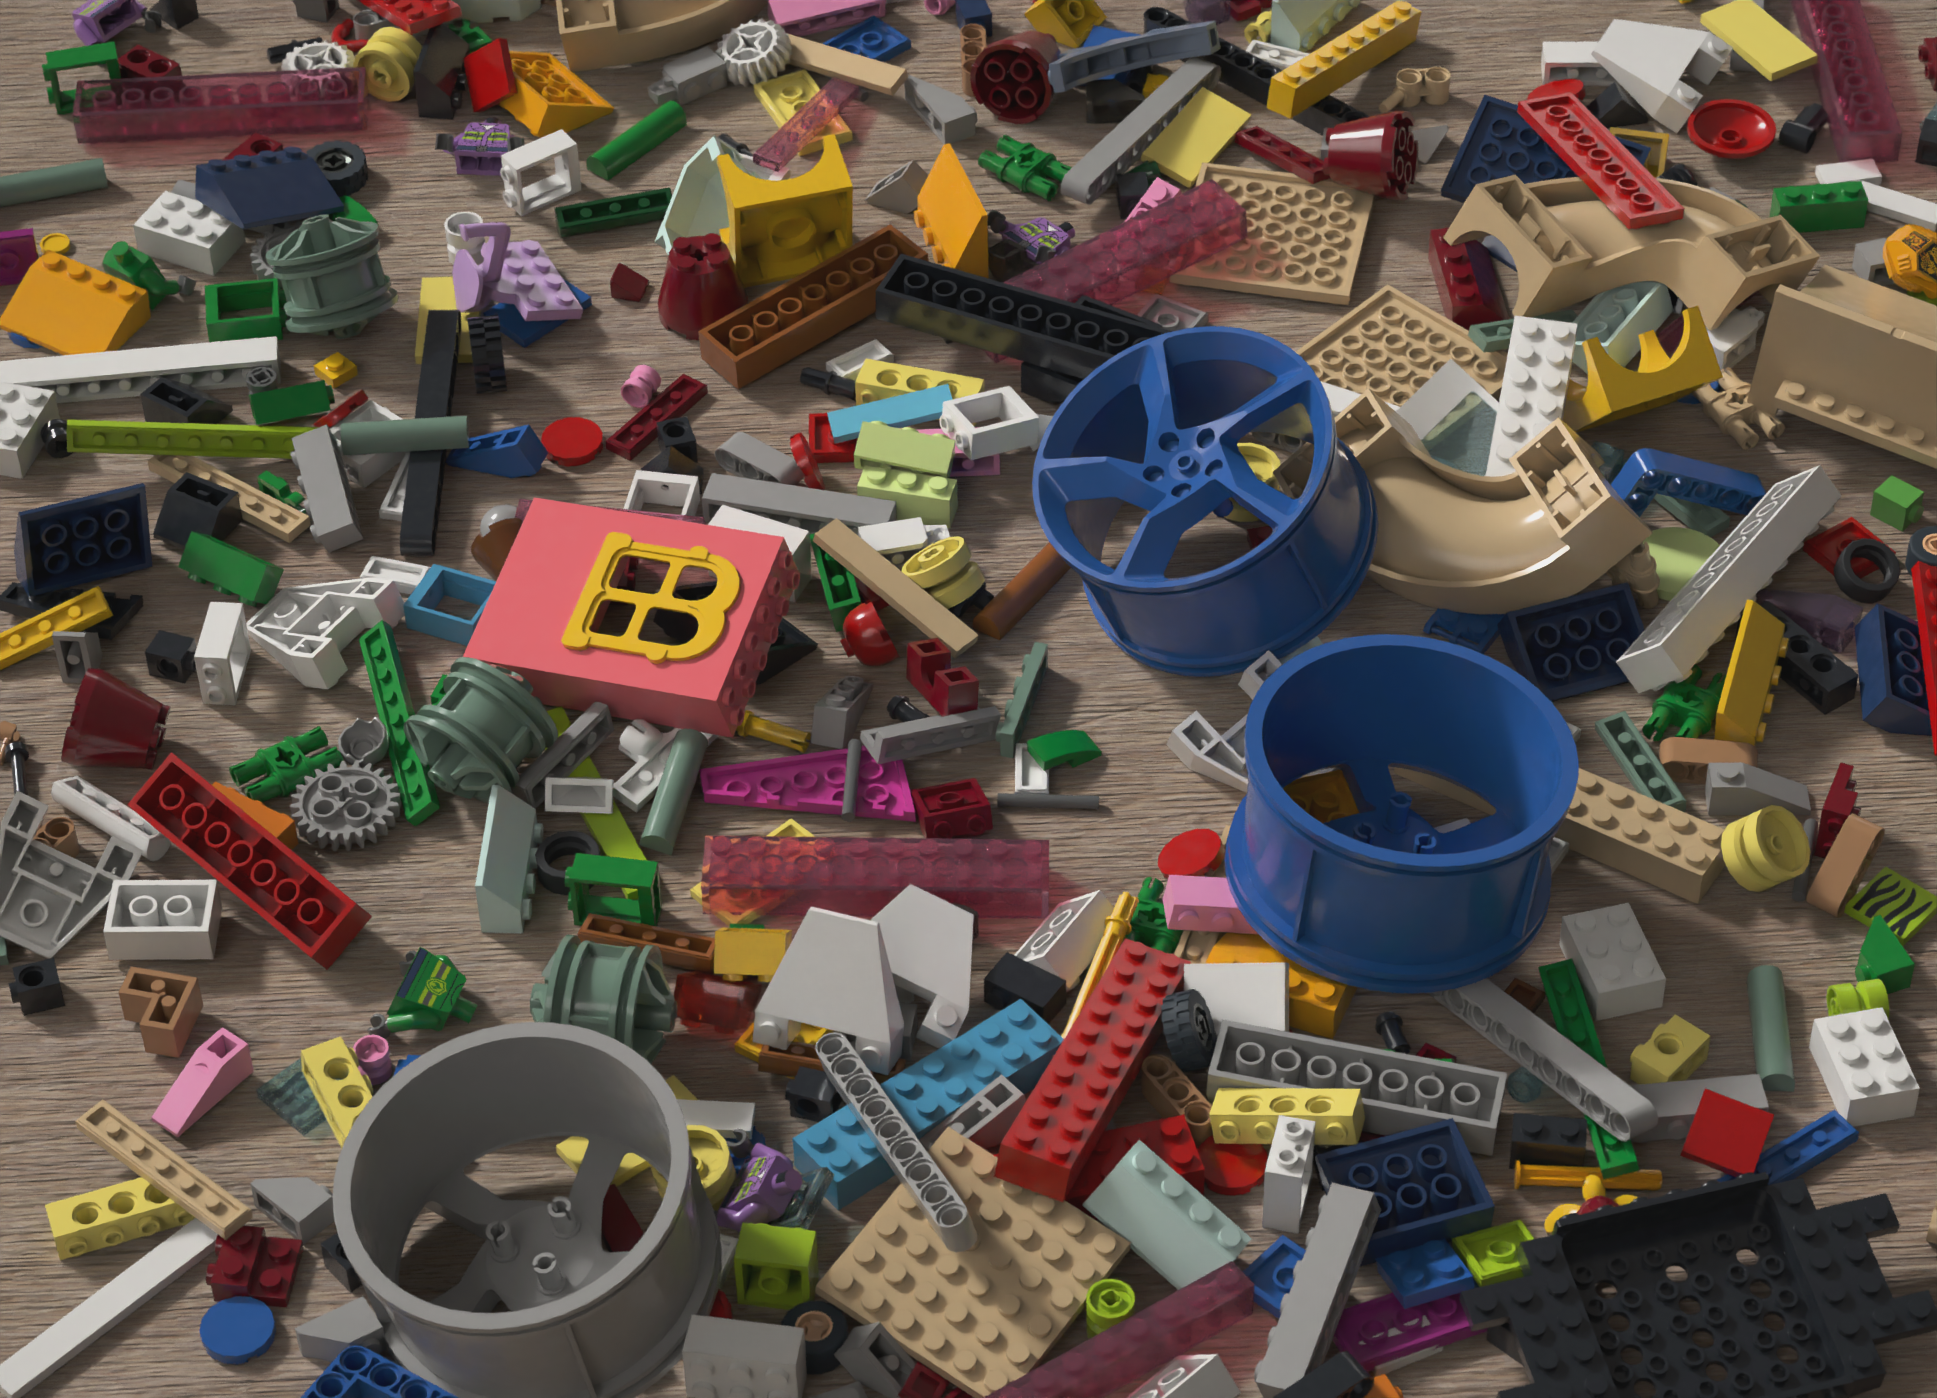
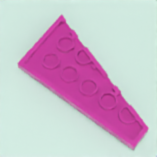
(812, 785)

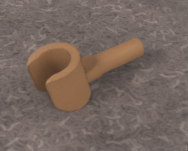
(8, 735)

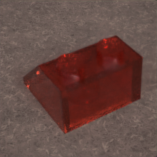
(715, 1001)

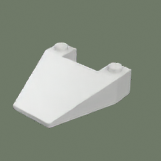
(1651, 60)
(315, 622)
(1223, 756)
(46, 892)
(930, 957)
(838, 981)

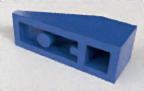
(502, 453)

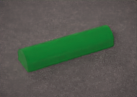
(637, 140)

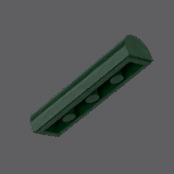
(612, 212)

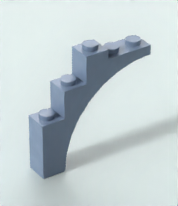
(1128, 53)

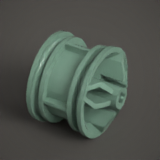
(332, 276)
(480, 729)
(608, 992)

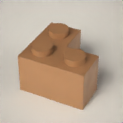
(163, 1006)

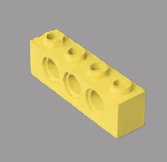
(886, 380)
(321, 1067)
(1253, 1113)
(112, 1217)

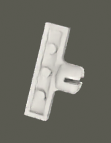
(650, 752)

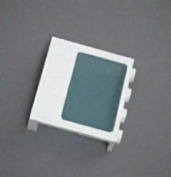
(1453, 419)

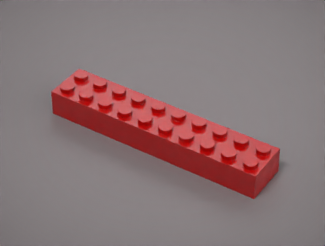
(1090, 1072)

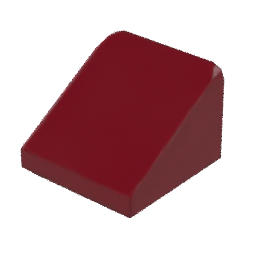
(627, 284)

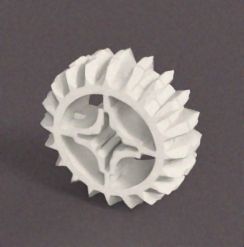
(754, 52)
(318, 57)

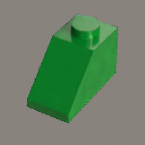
(1884, 958)

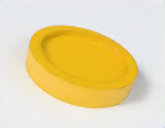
(55, 242)

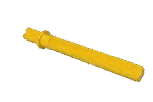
(1116, 928)

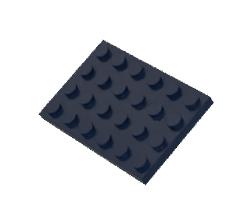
(1506, 145)

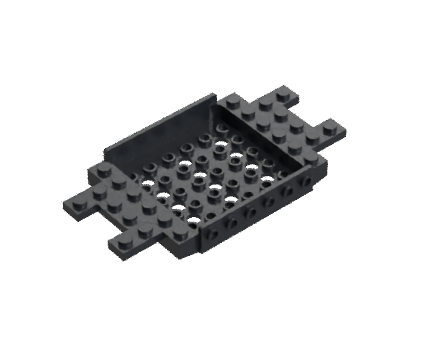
(1809, 1257)

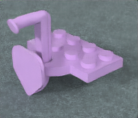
(512, 275)

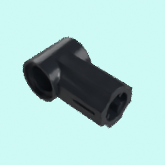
(1803, 130)

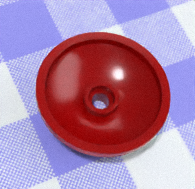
(1731, 129)

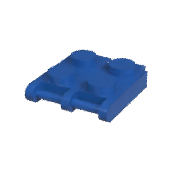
(1475, 627)

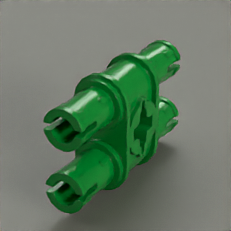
(1025, 167)
(1685, 707)
(285, 765)
(1149, 920)

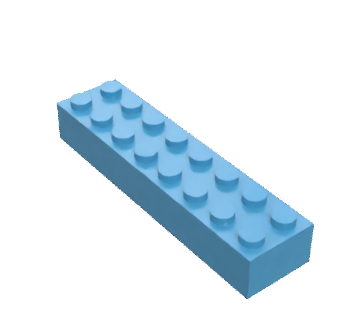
(925, 1094)

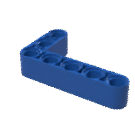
(1688, 479)
(366, 1374)

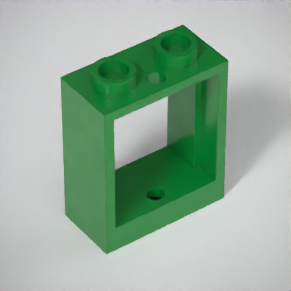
(76, 58)
(241, 297)
(291, 402)
(616, 873)

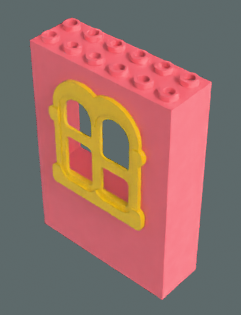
(568, 572)

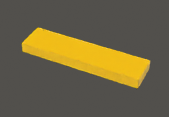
(37, 632)

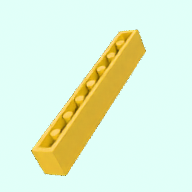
(1343, 59)

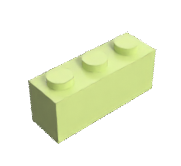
(904, 450)
(915, 494)

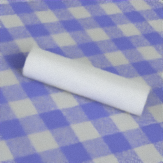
(110, 816)

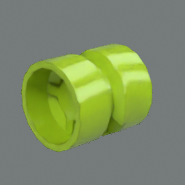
(1849, 999)
(1107, 1305)

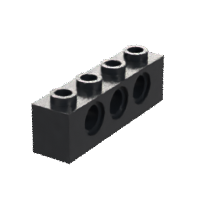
(1812, 667)

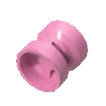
(640, 386)
(373, 1058)

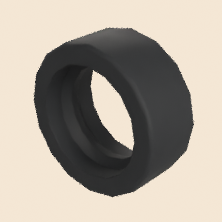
(1879, 555)
(560, 845)

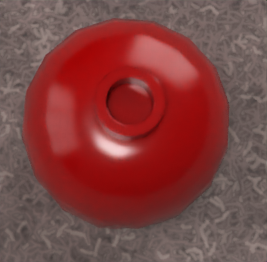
(867, 637)

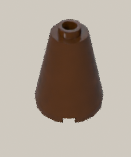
(495, 546)

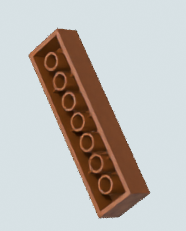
(803, 309)

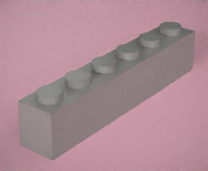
(794, 505)
(1319, 1288)

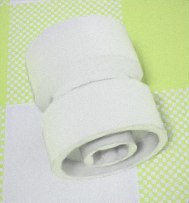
(455, 240)

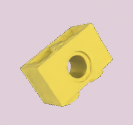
(1670, 1053)

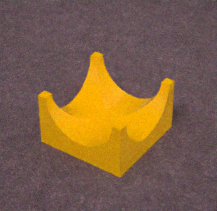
(788, 223)
(1660, 380)

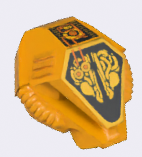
(1912, 259)

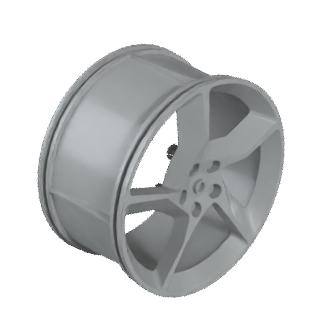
(579, 1314)

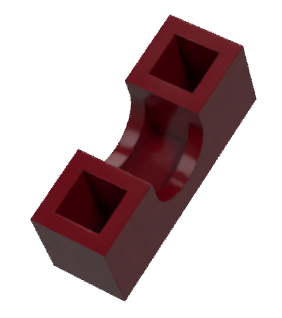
(931, 674)

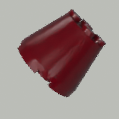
(1013, 76)
(1374, 154)
(699, 285)
(113, 725)

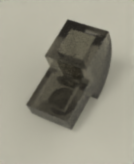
(1008, 260)

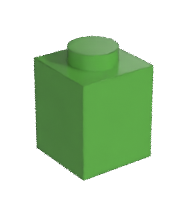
(1897, 503)

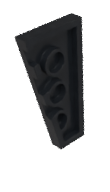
(17, 602)

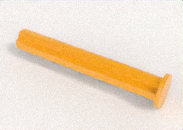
(1575, 1176)

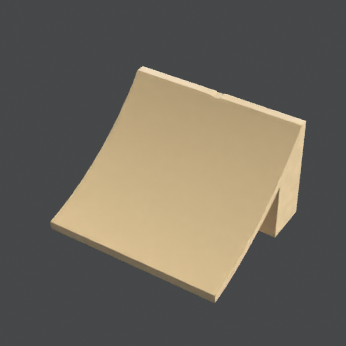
(1853, 362)

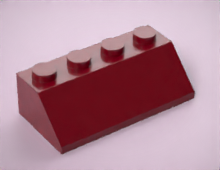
(1465, 281)

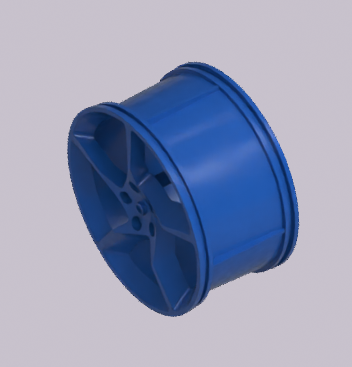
(1165, 436)
(1381, 890)

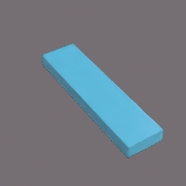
(894, 411)

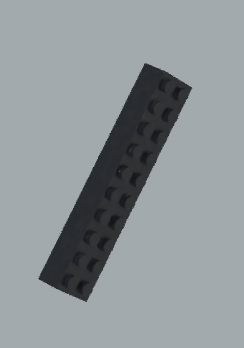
(1004, 317)

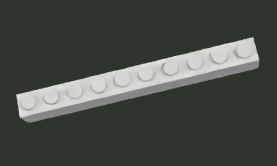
(134, 370)

